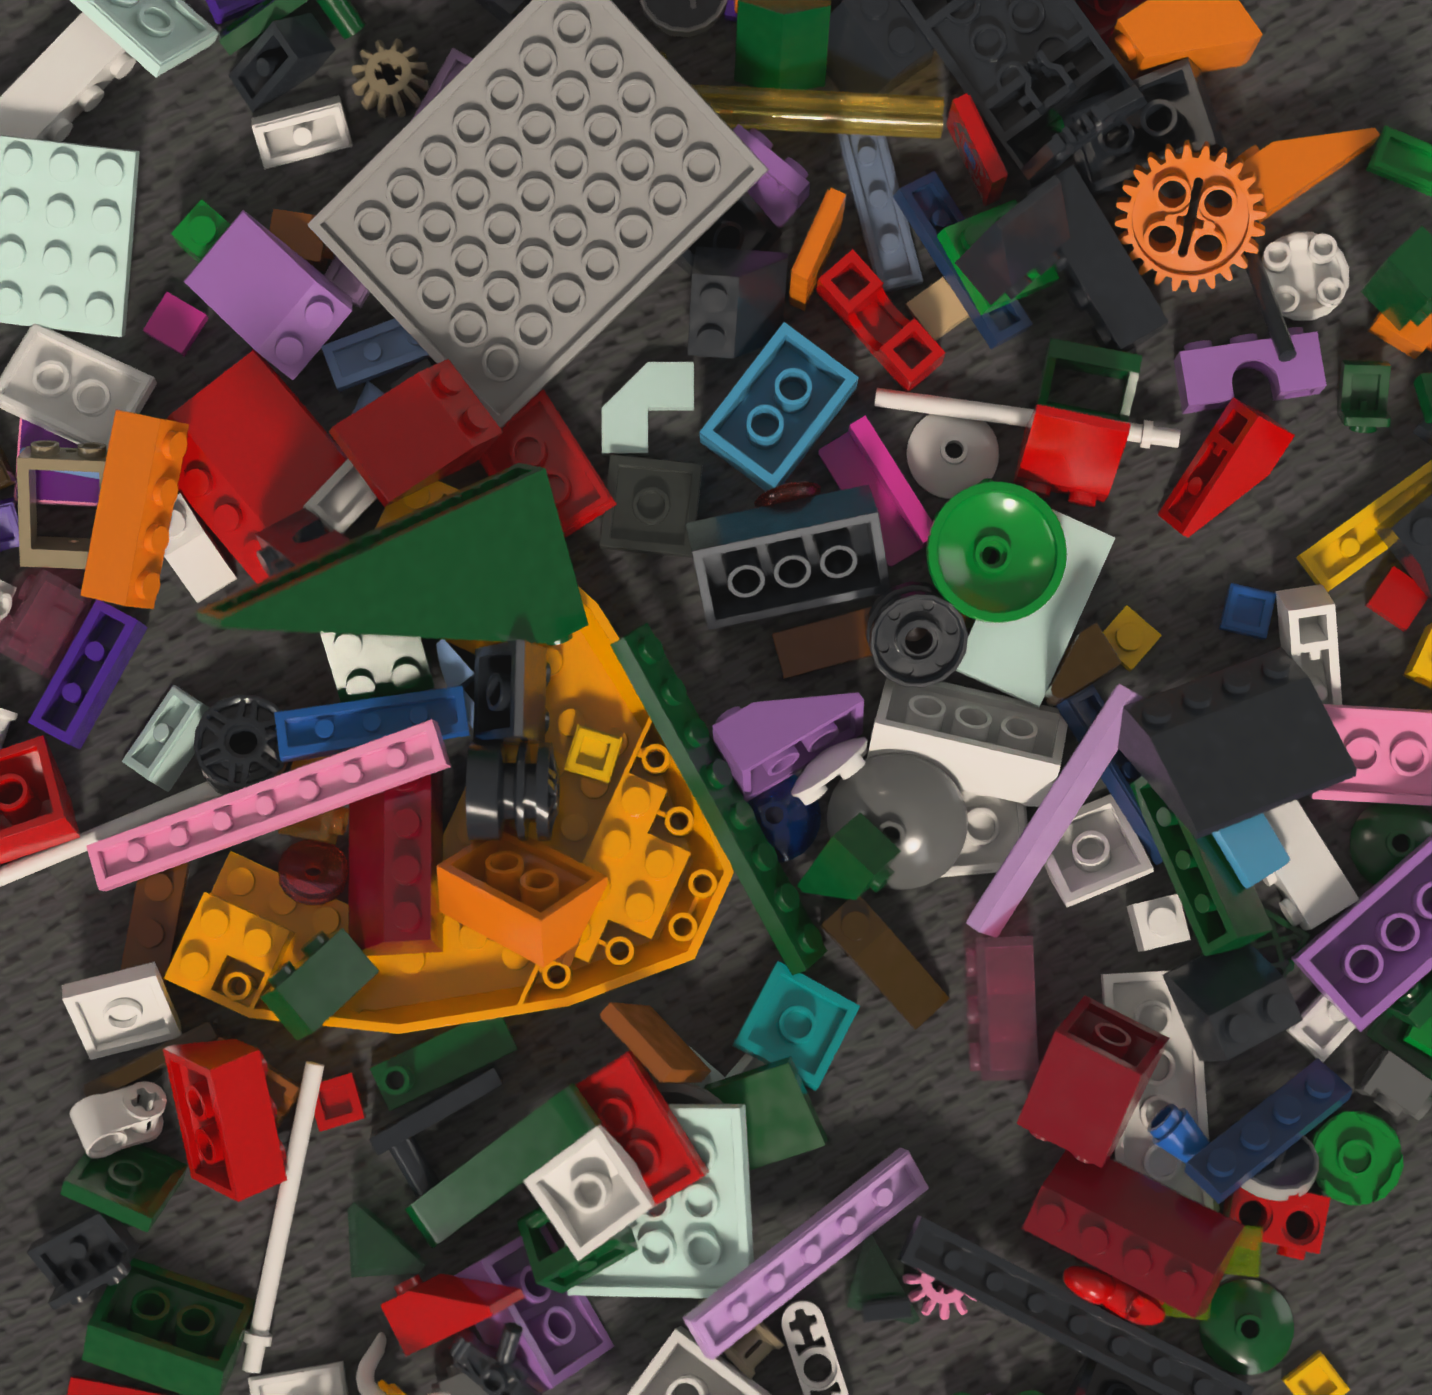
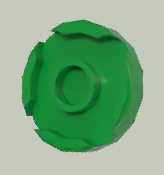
(1343, 1157)

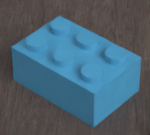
(778, 408)

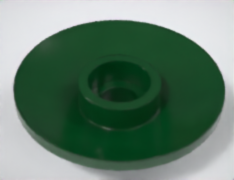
(1375, 830)
(1222, 1332)

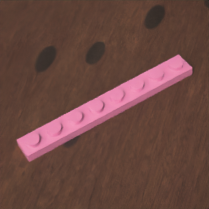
(268, 805)

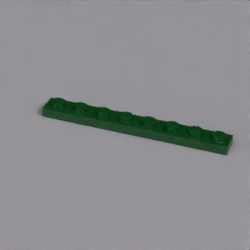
(719, 798)

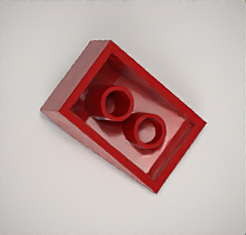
(417, 433)
(1070, 454)

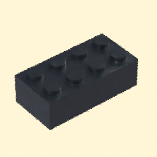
(788, 556)

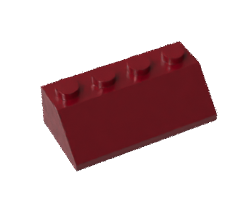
(394, 869)
(1136, 1230)

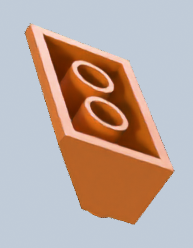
(520, 895)

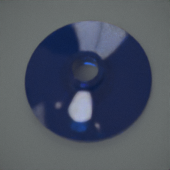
(799, 823)

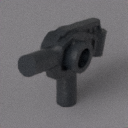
(493, 1368)

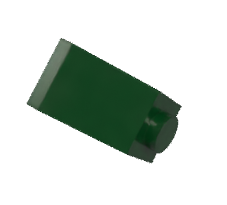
(852, 862)

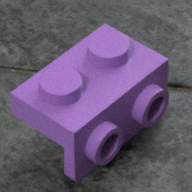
(783, 186)

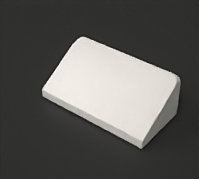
(301, 132)

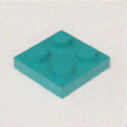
(798, 1021)

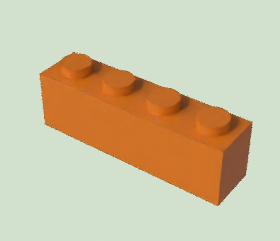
(134, 510)

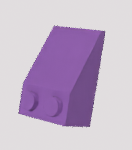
(269, 294)
(782, 736)

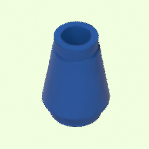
(1177, 1133)

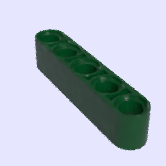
(502, 1165)

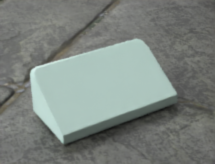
(167, 739)

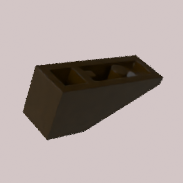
(885, 961)

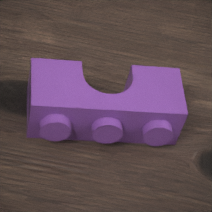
(1207, 371)

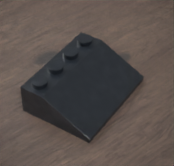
(1235, 743)

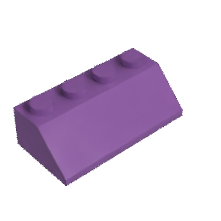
(1376, 943)

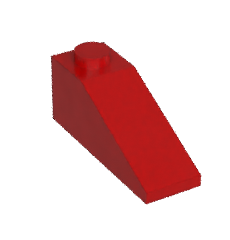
(1228, 464)
(442, 1307)

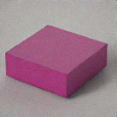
(175, 324)

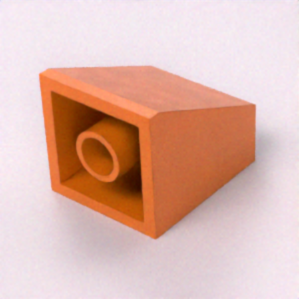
(1167, 31)

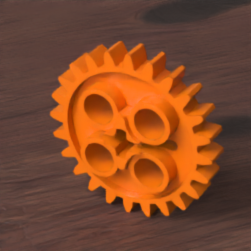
(1230, 224)

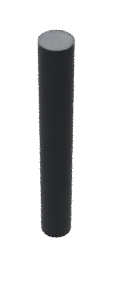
(1269, 307)

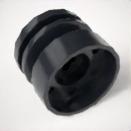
(510, 790)

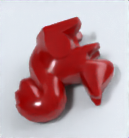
(1114, 1295)

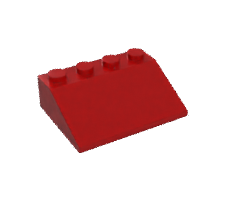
(251, 456)

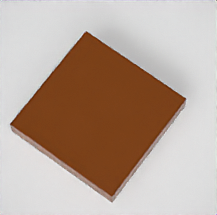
(654, 1043)

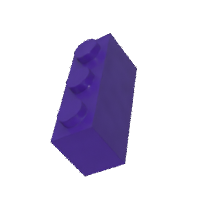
(88, 674)

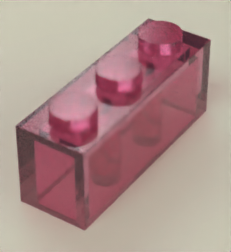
(1002, 1008)

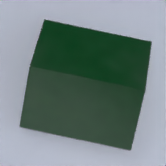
(782, 43)

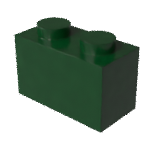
(319, 983)

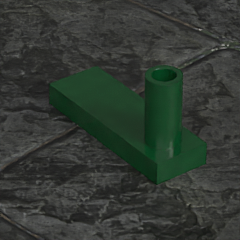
(258, 19)
(442, 1060)

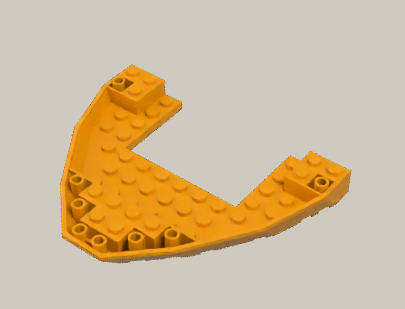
(637, 831)

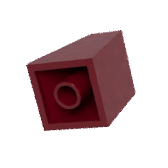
(1091, 1081)

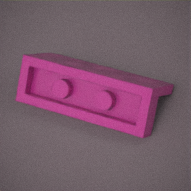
(862, 460)

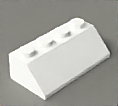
(975, 737)

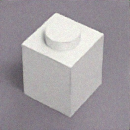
(1158, 922)

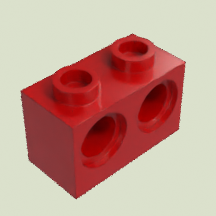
(1274, 1219)

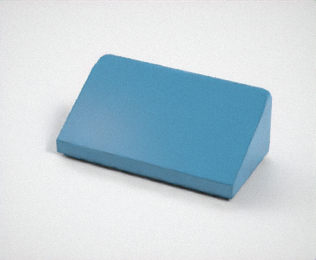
(1252, 849)

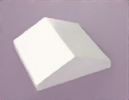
(1096, 853)
(590, 1191)

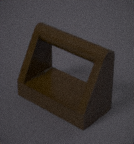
(1084, 663)

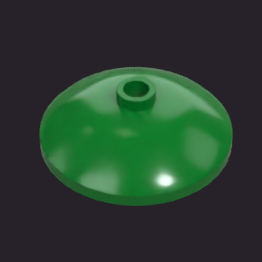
(1026, 545)

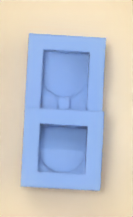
(456, 674)

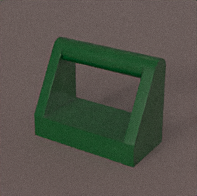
(1093, 361)
(561, 1269)

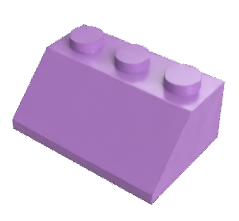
(558, 1328)

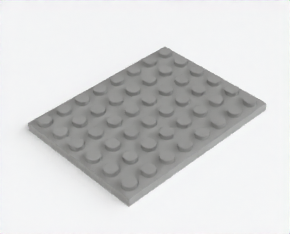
(537, 197)

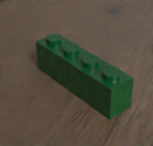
(1213, 897)

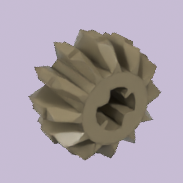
(373, 83)

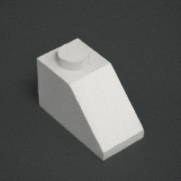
(195, 553)

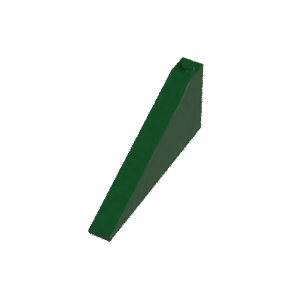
(459, 568)

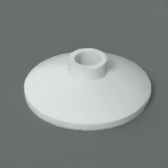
(947, 475)

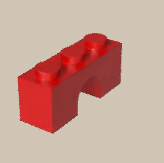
(864, 307)

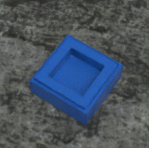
(1247, 611)

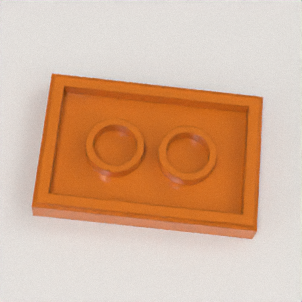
(816, 248)

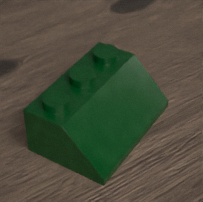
(168, 1330)

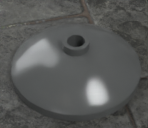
(917, 801)

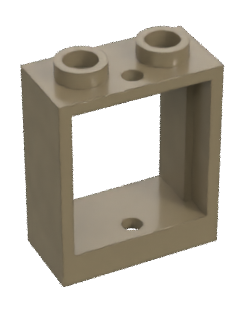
(47, 455)

